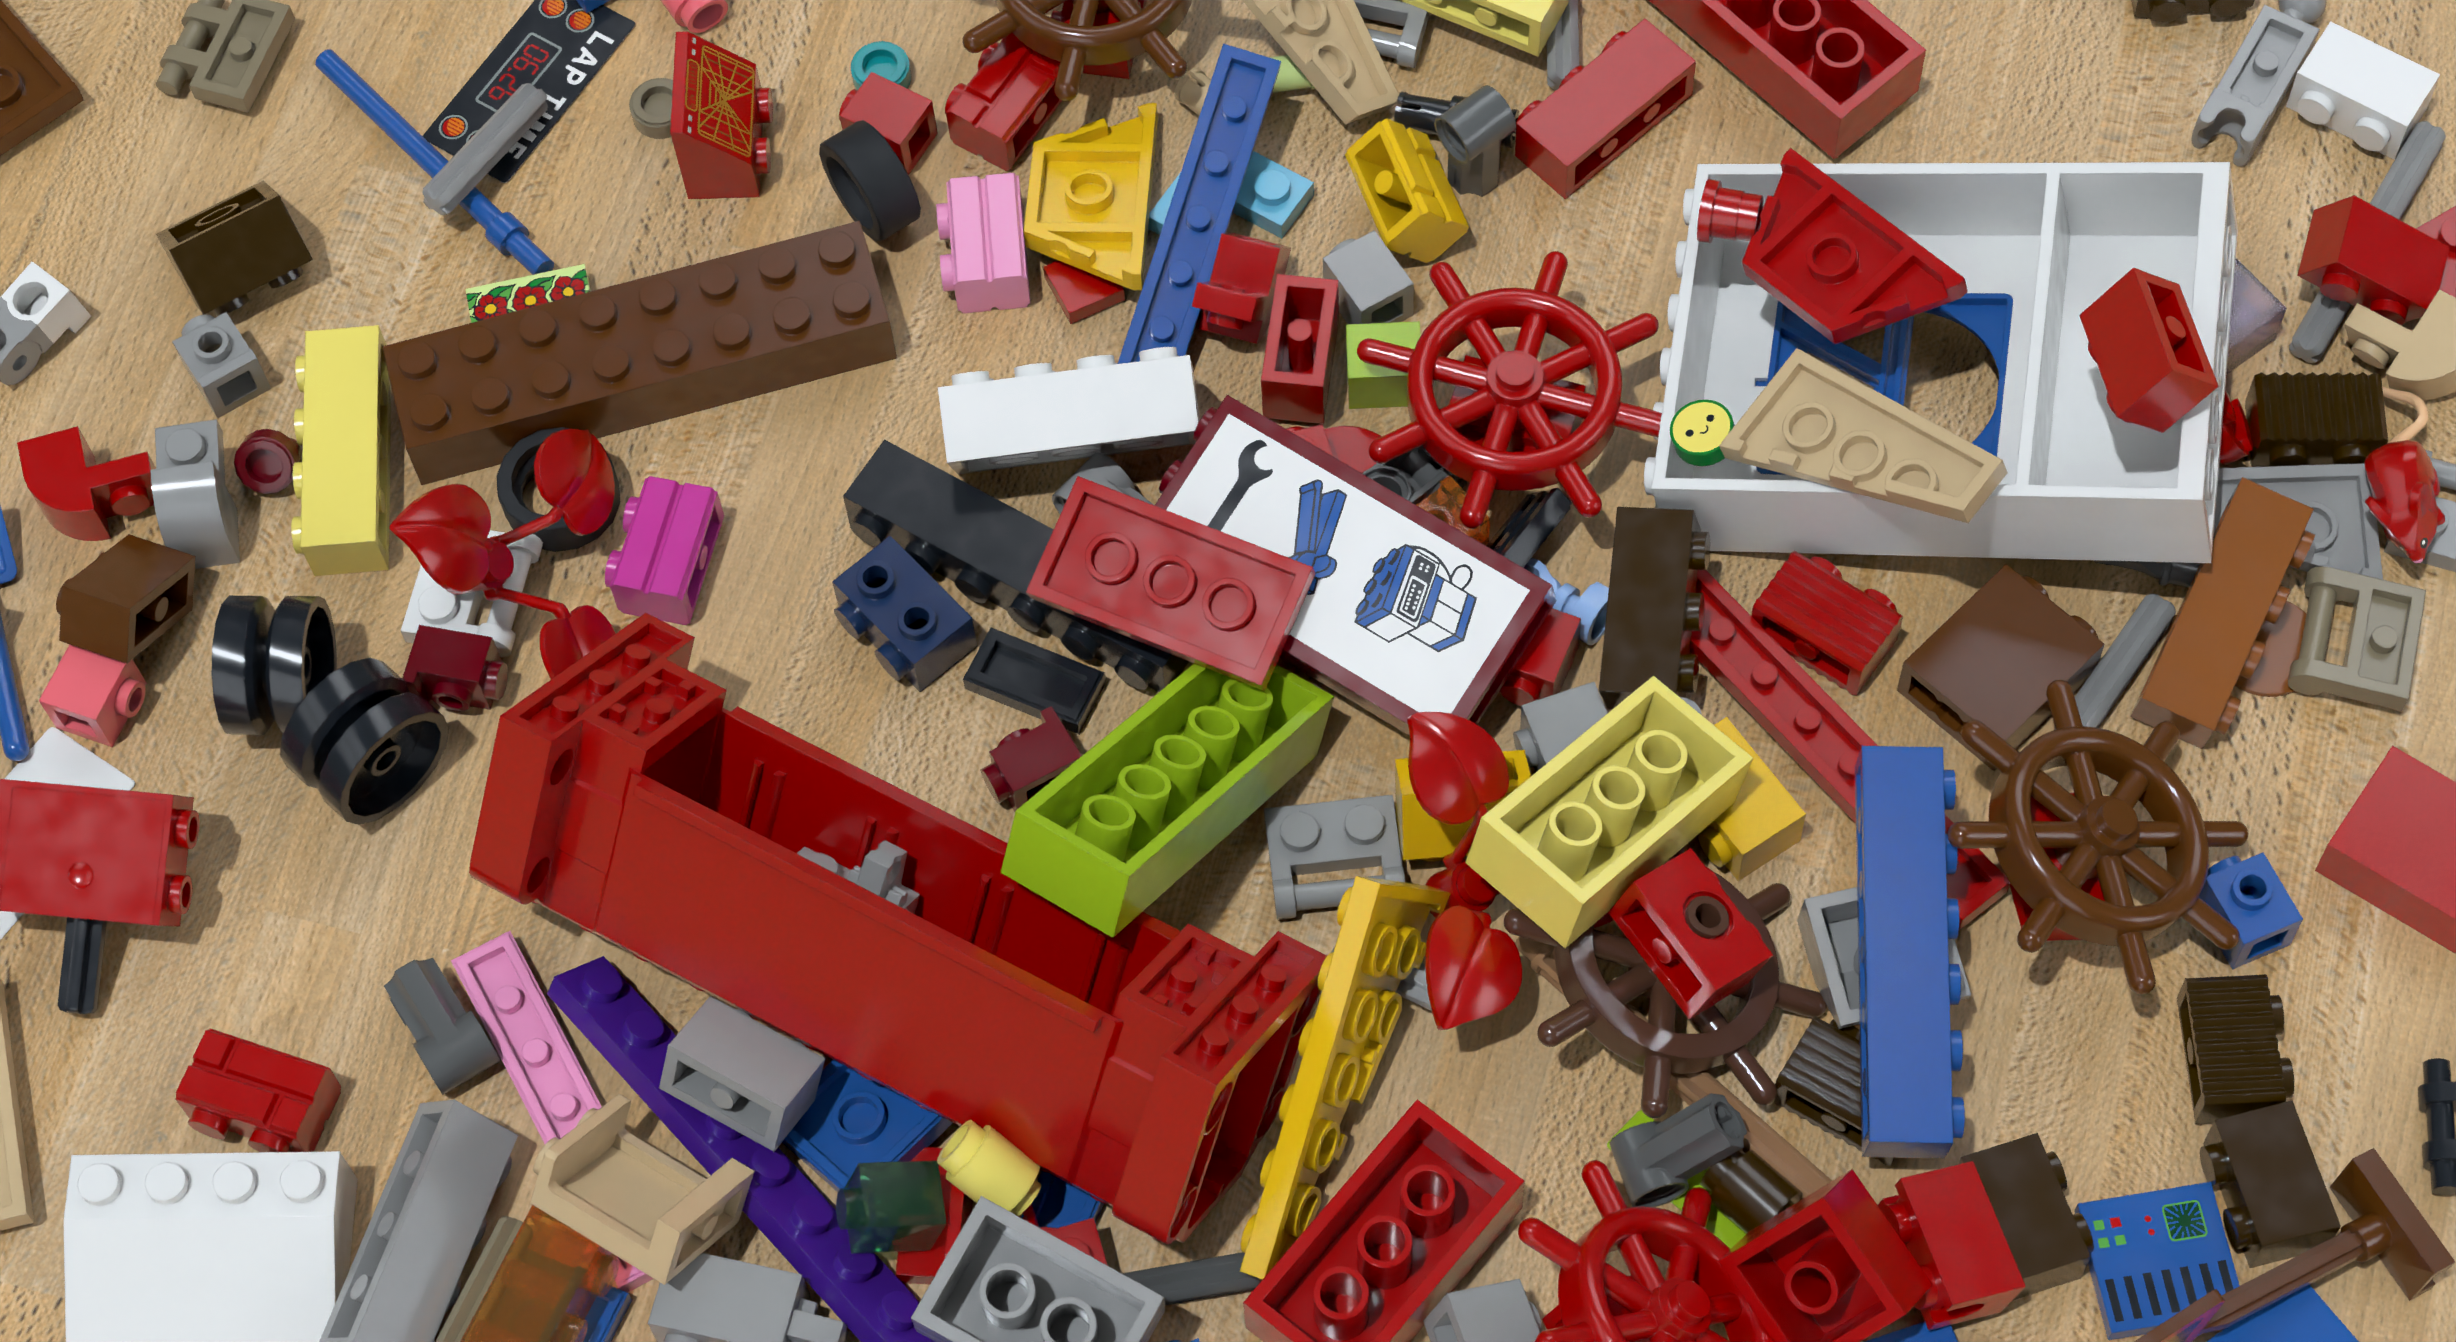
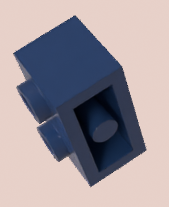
(903, 615)

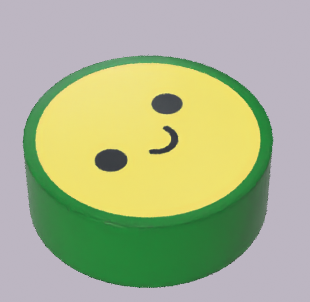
(1699, 430)

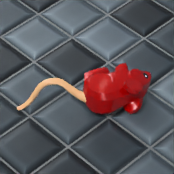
(2405, 485)

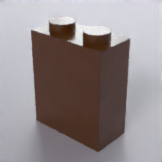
(1999, 659)

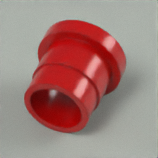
(1728, 213)

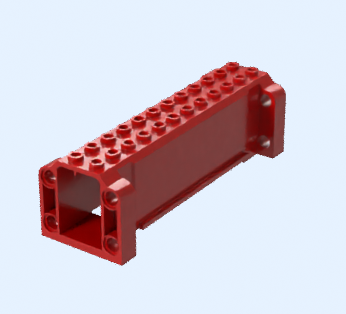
(678, 836)

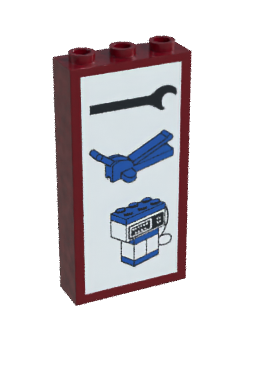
(1399, 600)

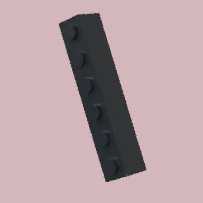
(986, 553)

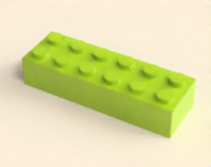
(1162, 792)

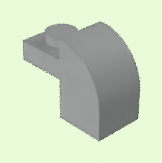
(191, 493)

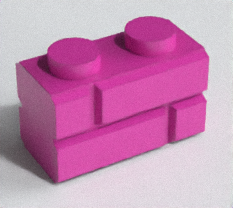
(665, 549)

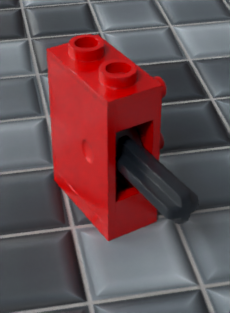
(95, 862)

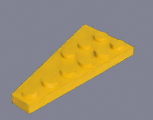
(1338, 1053)

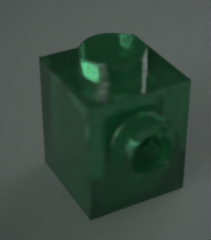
(892, 1206)

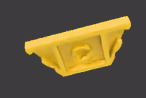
(1095, 197)

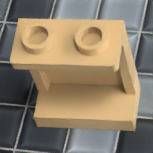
(635, 1195)

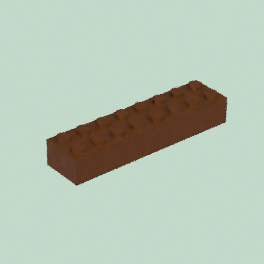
(641, 350)

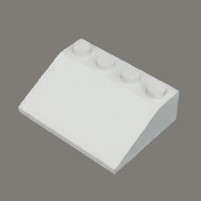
(206, 1246)

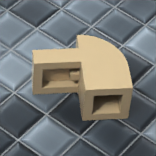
(2419, 359)

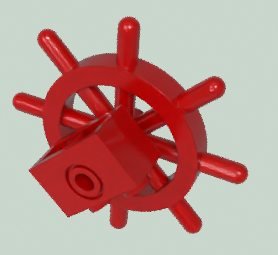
(1509, 414)
(1609, 1306)

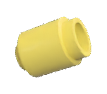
(991, 1167)

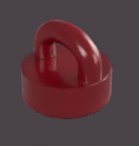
(266, 460)

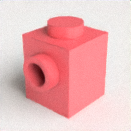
(93, 695)

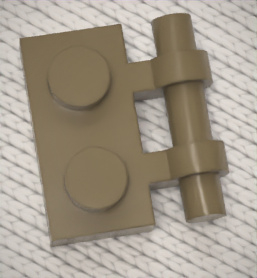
(238, 57)

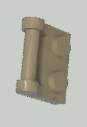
(2379, 639)

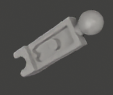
(2259, 76)

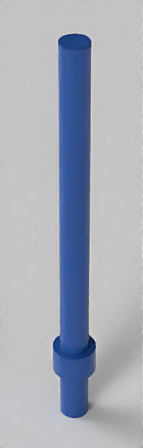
(502, 229)

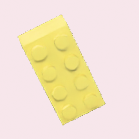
(1608, 810)

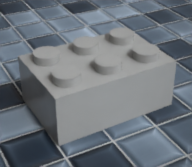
(1028, 1286)

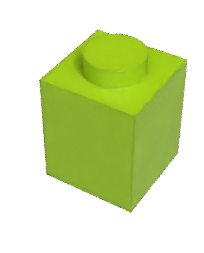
(1374, 385)

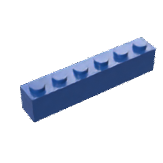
(1905, 953)

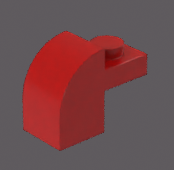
(1241, 287)
(79, 493)

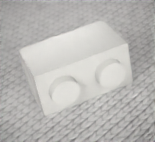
(2362, 90)

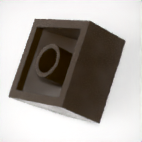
(236, 249)

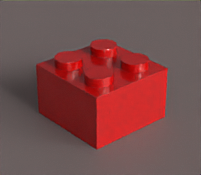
(1827, 1268)

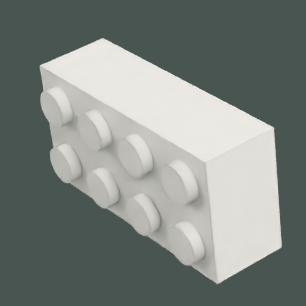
(1069, 413)

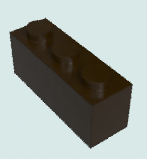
(1653, 602)

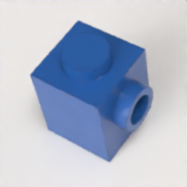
(2255, 903)

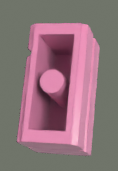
(986, 243)

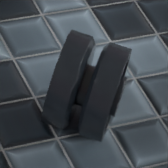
(269, 659)
(364, 740)

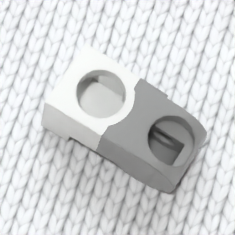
(32, 319)

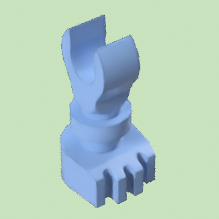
(1589, 606)

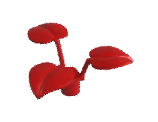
(452, 524)
(1467, 963)

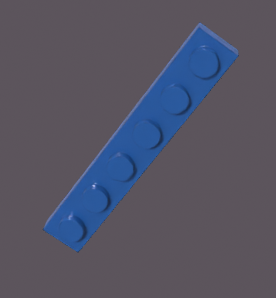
(1202, 201)

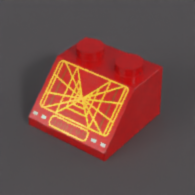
(718, 120)

